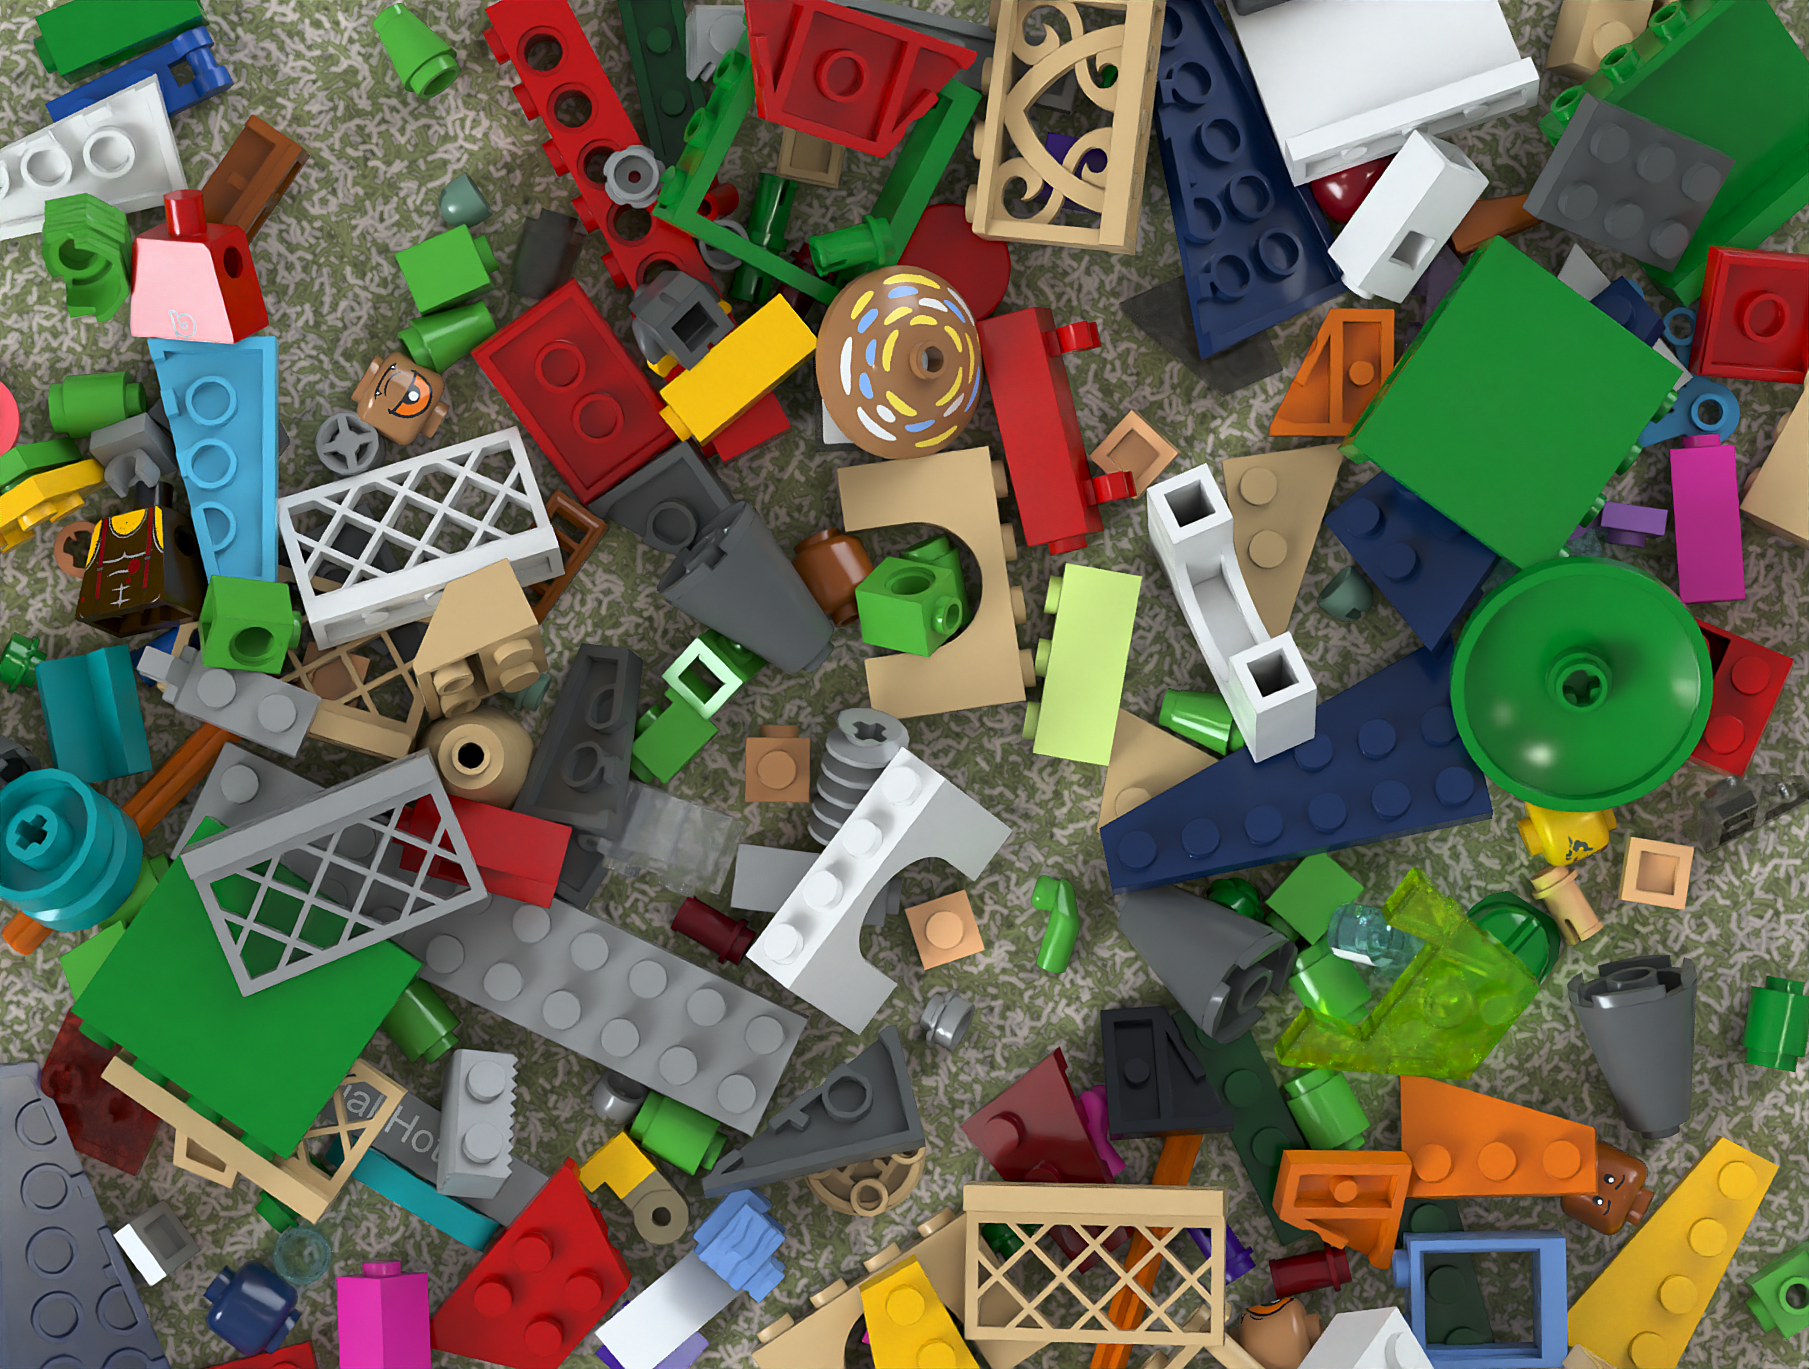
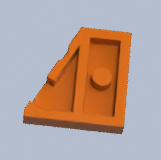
(1338, 374)
(1345, 1197)

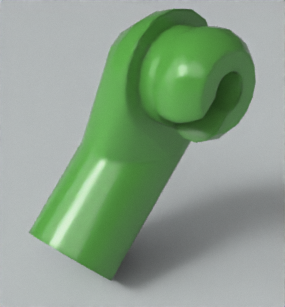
(1063, 922)

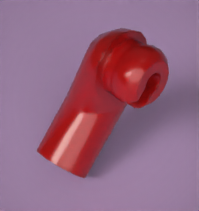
(719, 200)

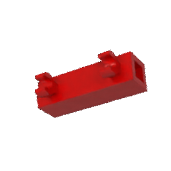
(1042, 429)

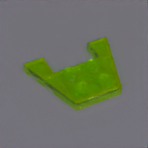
(1441, 1009)

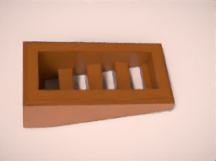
(1489, 218)
(580, 553)

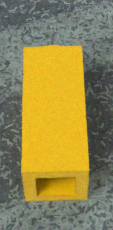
(738, 372)

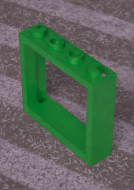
(900, 201)

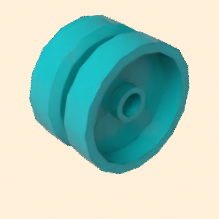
(65, 850)

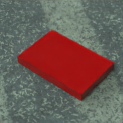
(576, 391)

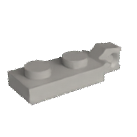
(234, 700)

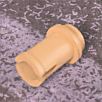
(1566, 903)

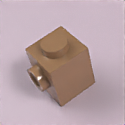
(778, 765)

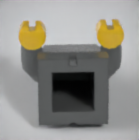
(677, 320)

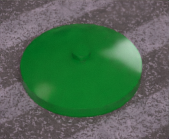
(1581, 684)

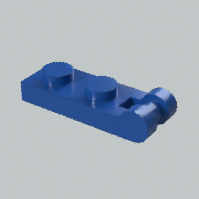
(190, 46)

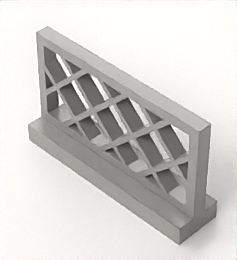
(308, 821)

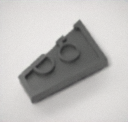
(587, 746)

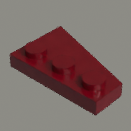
(1042, 1135)

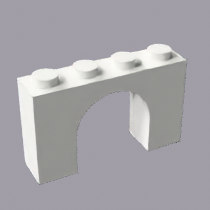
(1257, 675)
(817, 931)

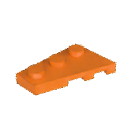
(1490, 1147)

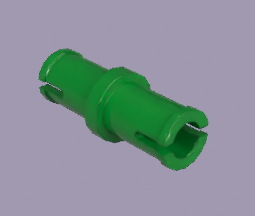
(766, 230)

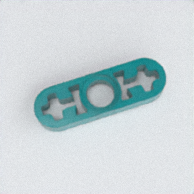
(419, 1197)

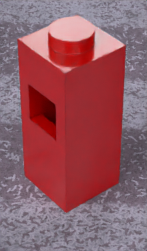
(512, 850)

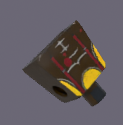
(143, 568)

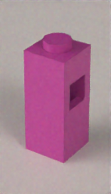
(1706, 521)
(383, 1318)

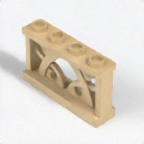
(1119, 187)

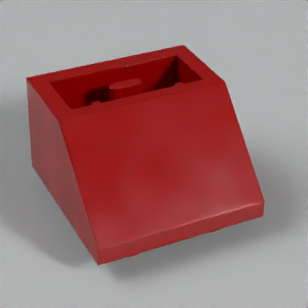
(1745, 694)

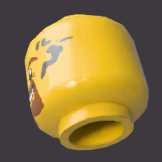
(1563, 835)

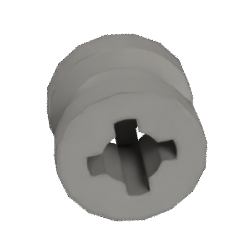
(346, 435)

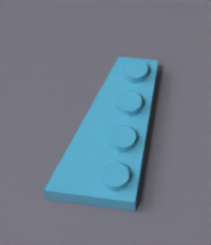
(227, 447)

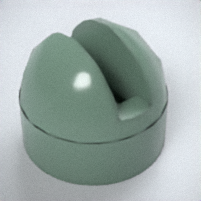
(463, 202)
(1346, 595)

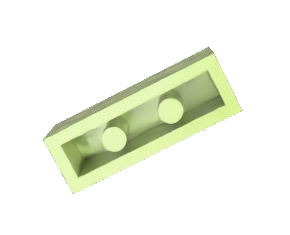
(1082, 664)

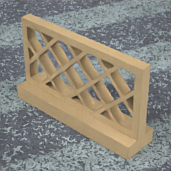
(335, 721)
(291, 1180)
(1101, 1206)

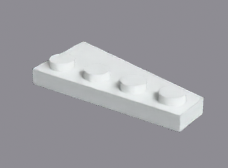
(110, 150)

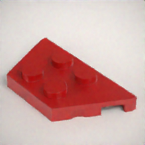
(845, 71)
(536, 1283)

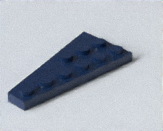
(1242, 229)
(1421, 556)
(1375, 772)

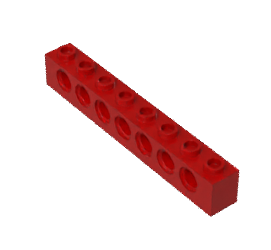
(515, 31)

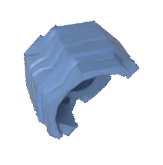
(741, 1243)

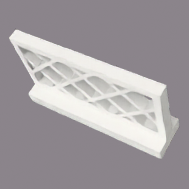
(416, 590)

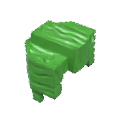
(91, 250)

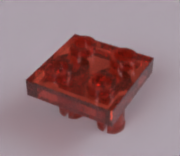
(95, 1112)

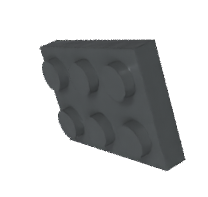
(1628, 183)

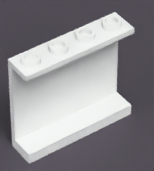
(1364, 74)

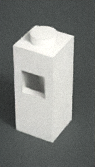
(1407, 218)

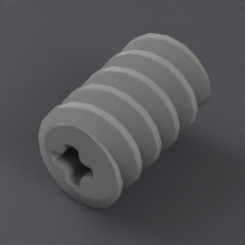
(854, 761)

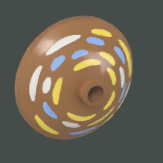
(874, 366)

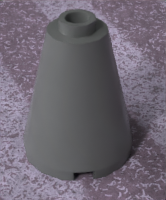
(749, 592)
(1207, 956)
(1642, 1037)

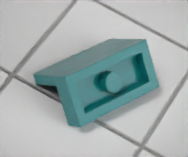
(93, 715)

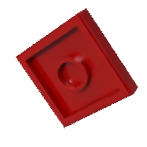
(1753, 316)

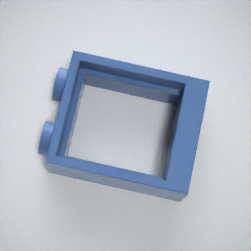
(1548, 1297)

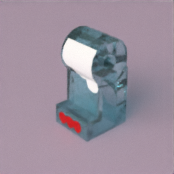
(1364, 937)

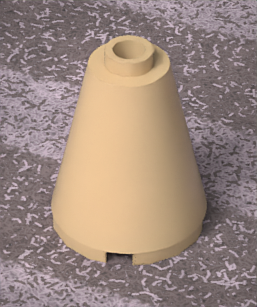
(506, 751)

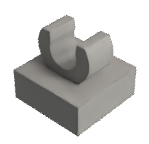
(133, 453)
(156, 1243)

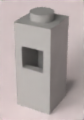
(771, 874)

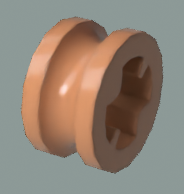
(67, 561)

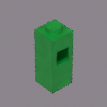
(99, 34)

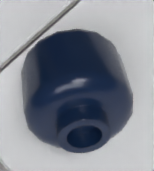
(251, 1308)

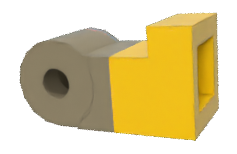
(642, 1185)

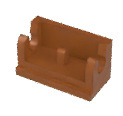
(252, 177)

